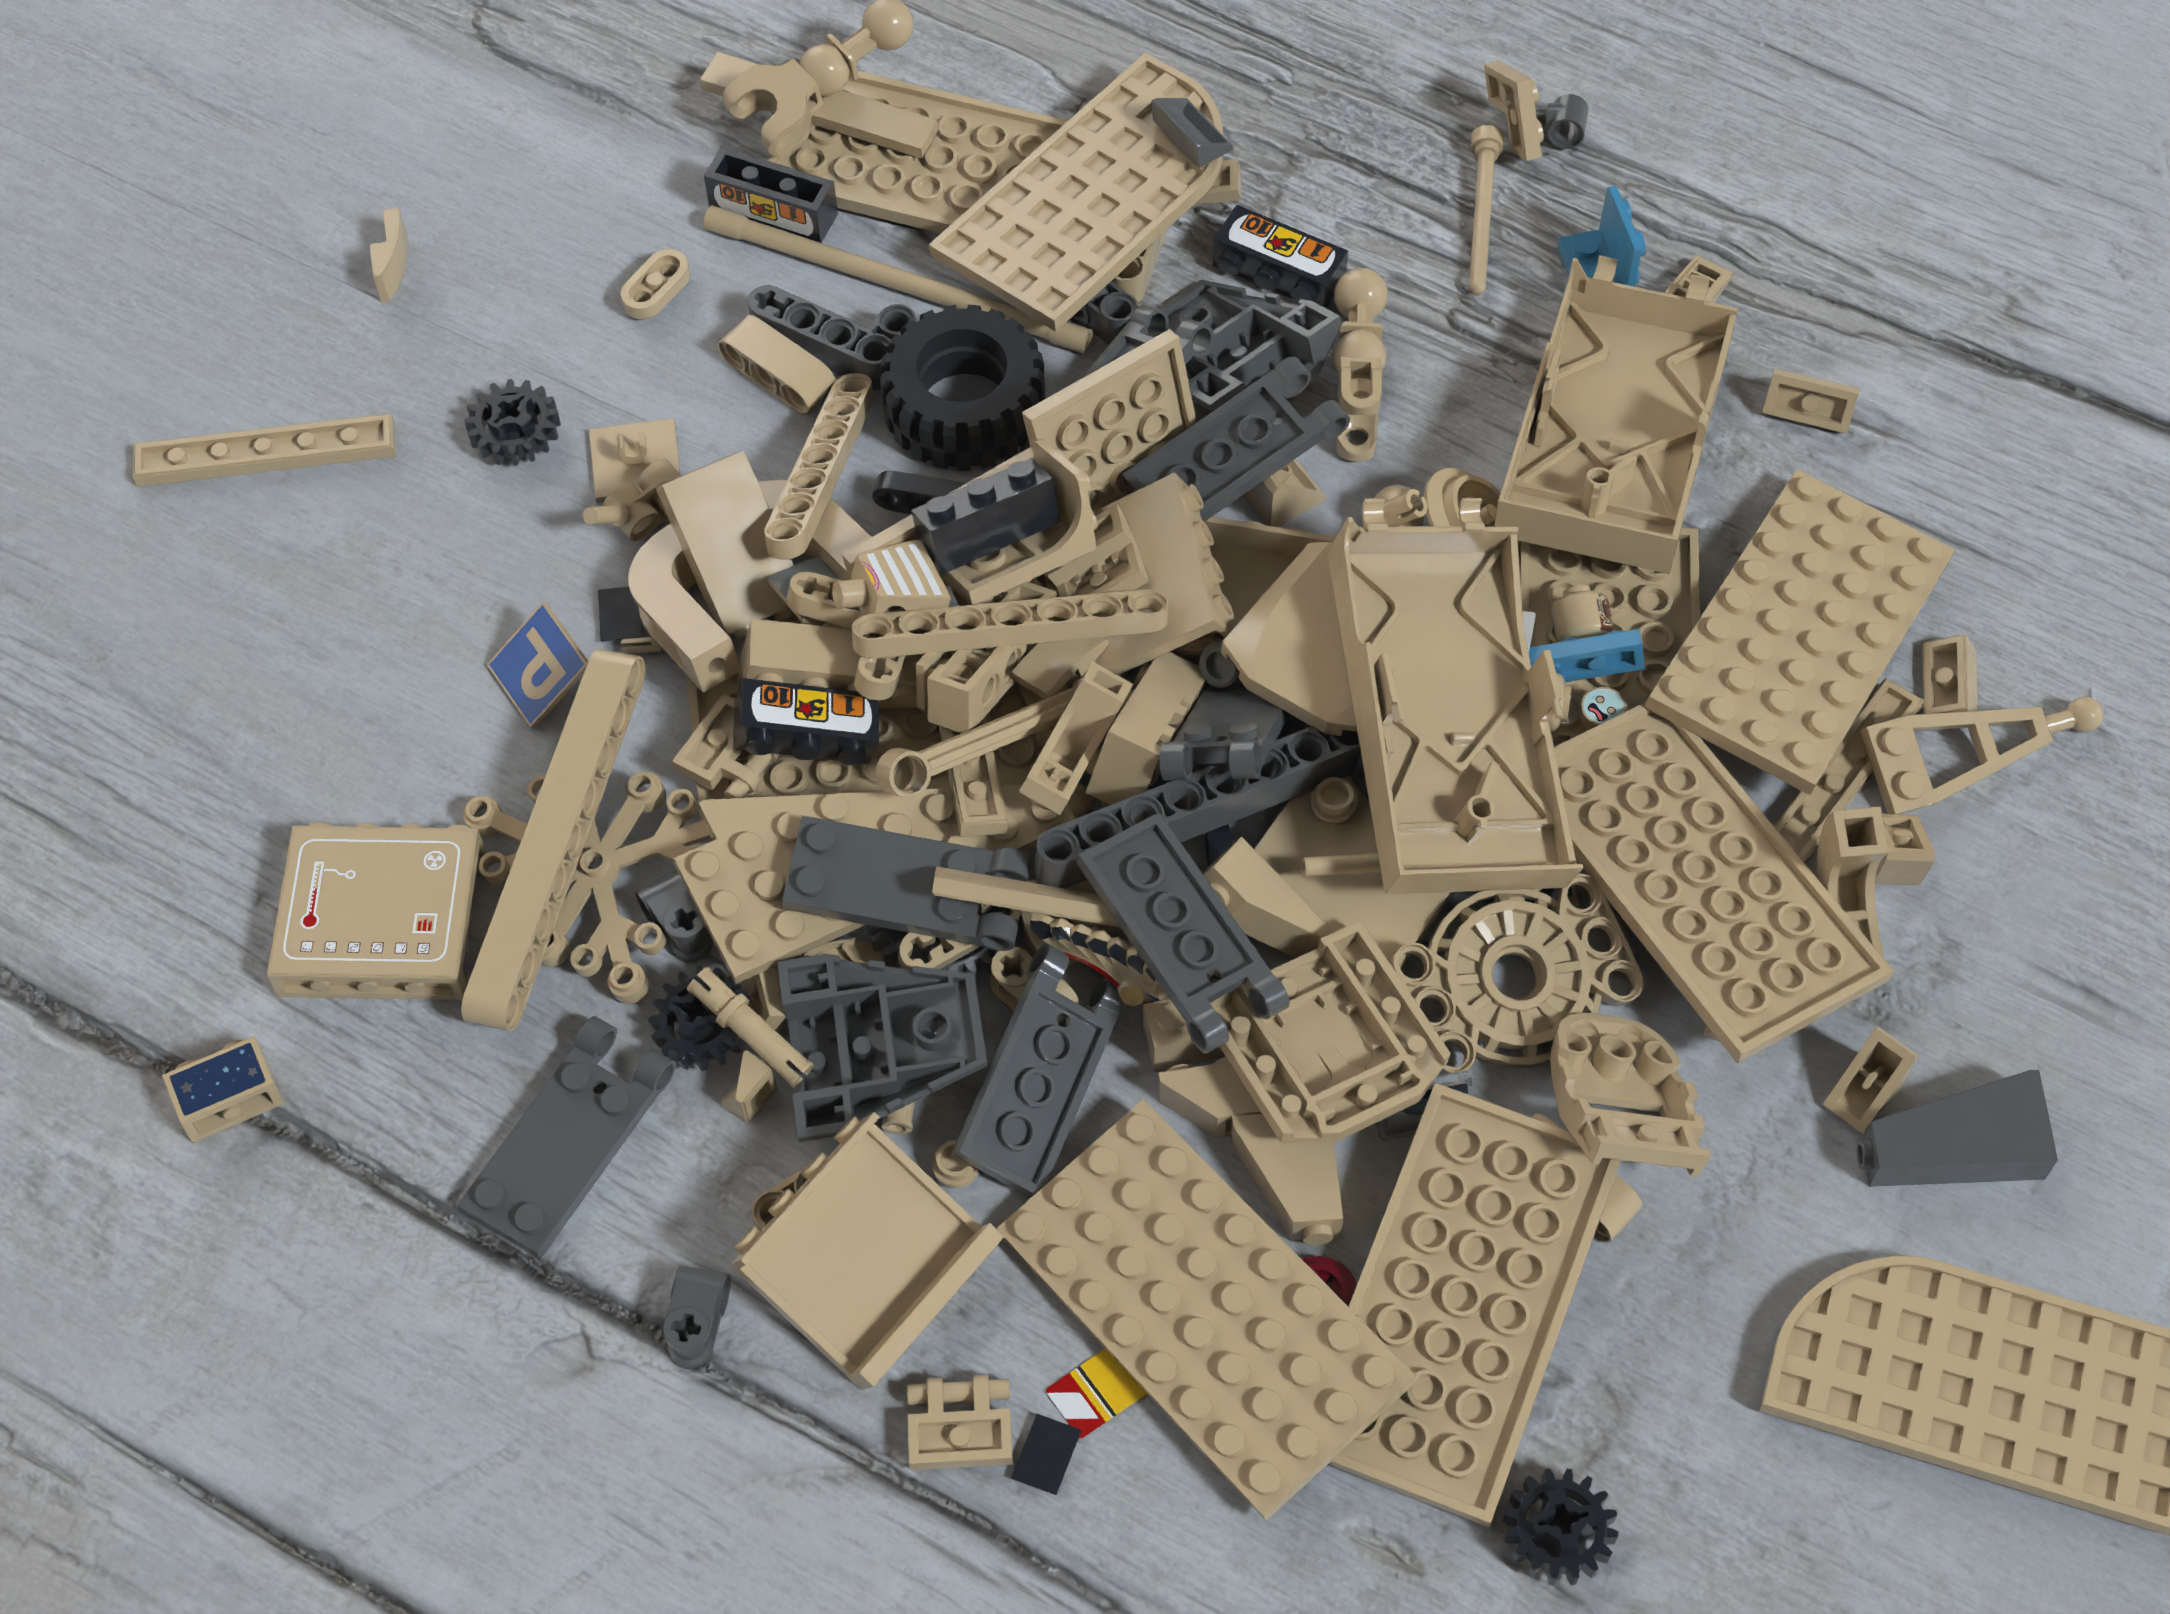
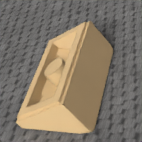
(1949, 675)

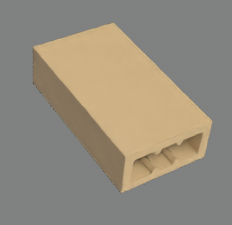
(721, 530)

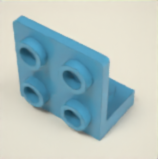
(1613, 239)

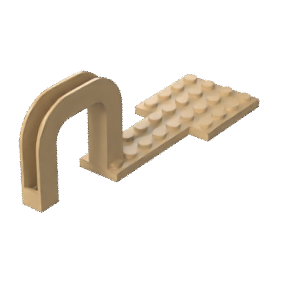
(1097, 423)

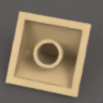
(1285, 495)

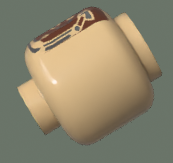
(1581, 614)

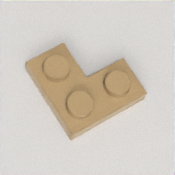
(1516, 97)

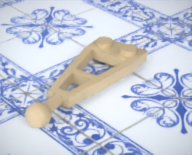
(1903, 773)

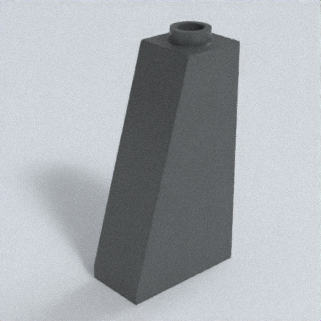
(1964, 1138)

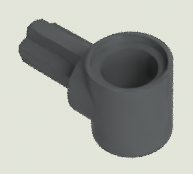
(1565, 121)

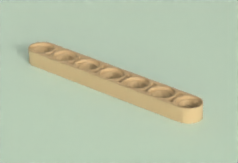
(819, 466)
(991, 633)

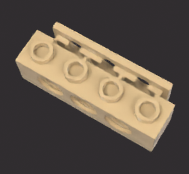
(967, 684)

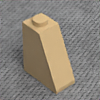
(1293, 1178)

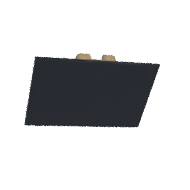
(618, 615)
(1046, 1454)

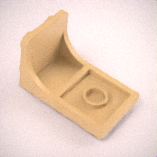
(1042, 551)

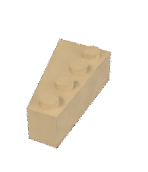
(814, 658)
(1146, 719)

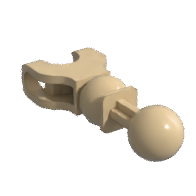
(796, 89)
(1360, 357)

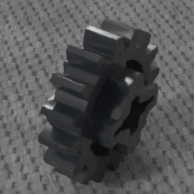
(512, 422)
(699, 1038)
(1564, 1547)

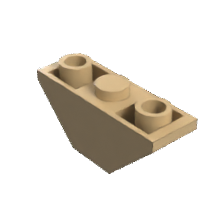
(1206, 1095)

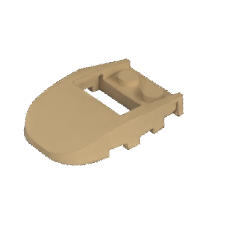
(1625, 1067)

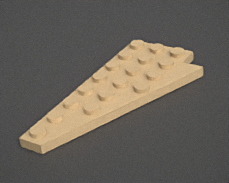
(745, 868)

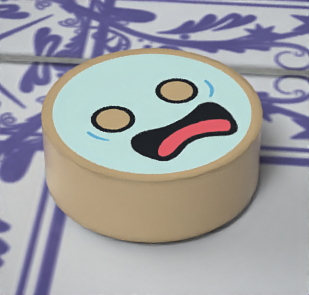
(1600, 706)

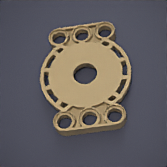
(1552, 944)

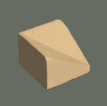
(753, 1088)

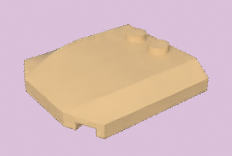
(1294, 646)
(1342, 1049)

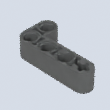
(828, 336)

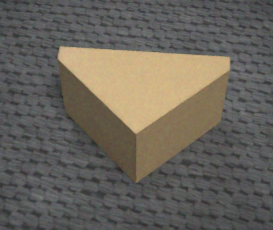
(1871, 1080)

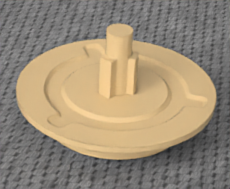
(1447, 489)

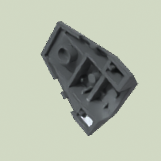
(1248, 337)
(875, 1037)

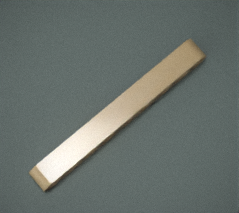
(553, 841)

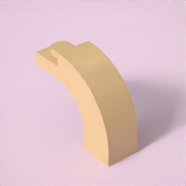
(1075, 738)
(1847, 864)

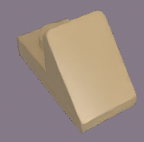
(1909, 851)

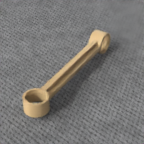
(971, 743)

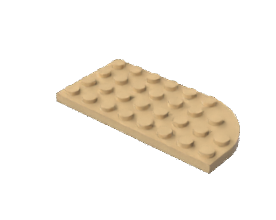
(1083, 199)
(1984, 1382)

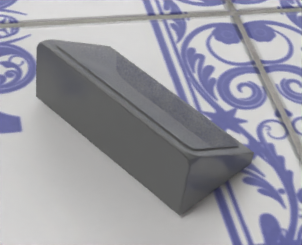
(1189, 130)

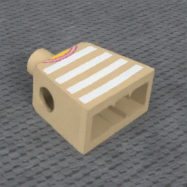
(892, 581)

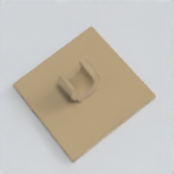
(626, 450)

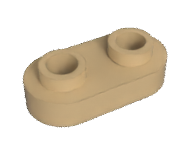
(649, 289)

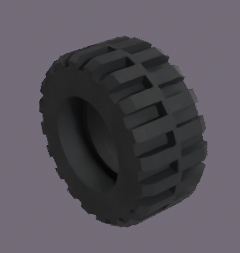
(954, 345)

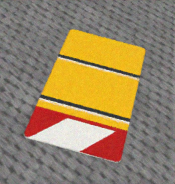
(1094, 1393)

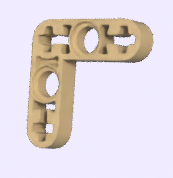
(816, 606)

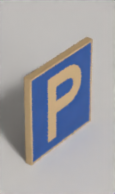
(538, 665)

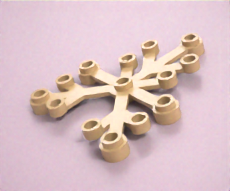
(613, 930)

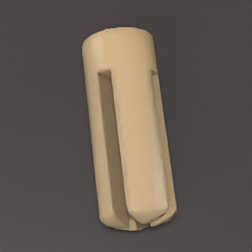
(648, 645)

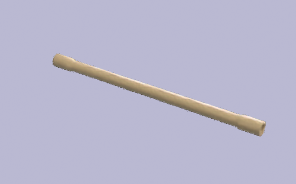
(740, 227)

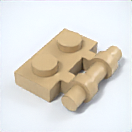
(711, 755)
(959, 1437)

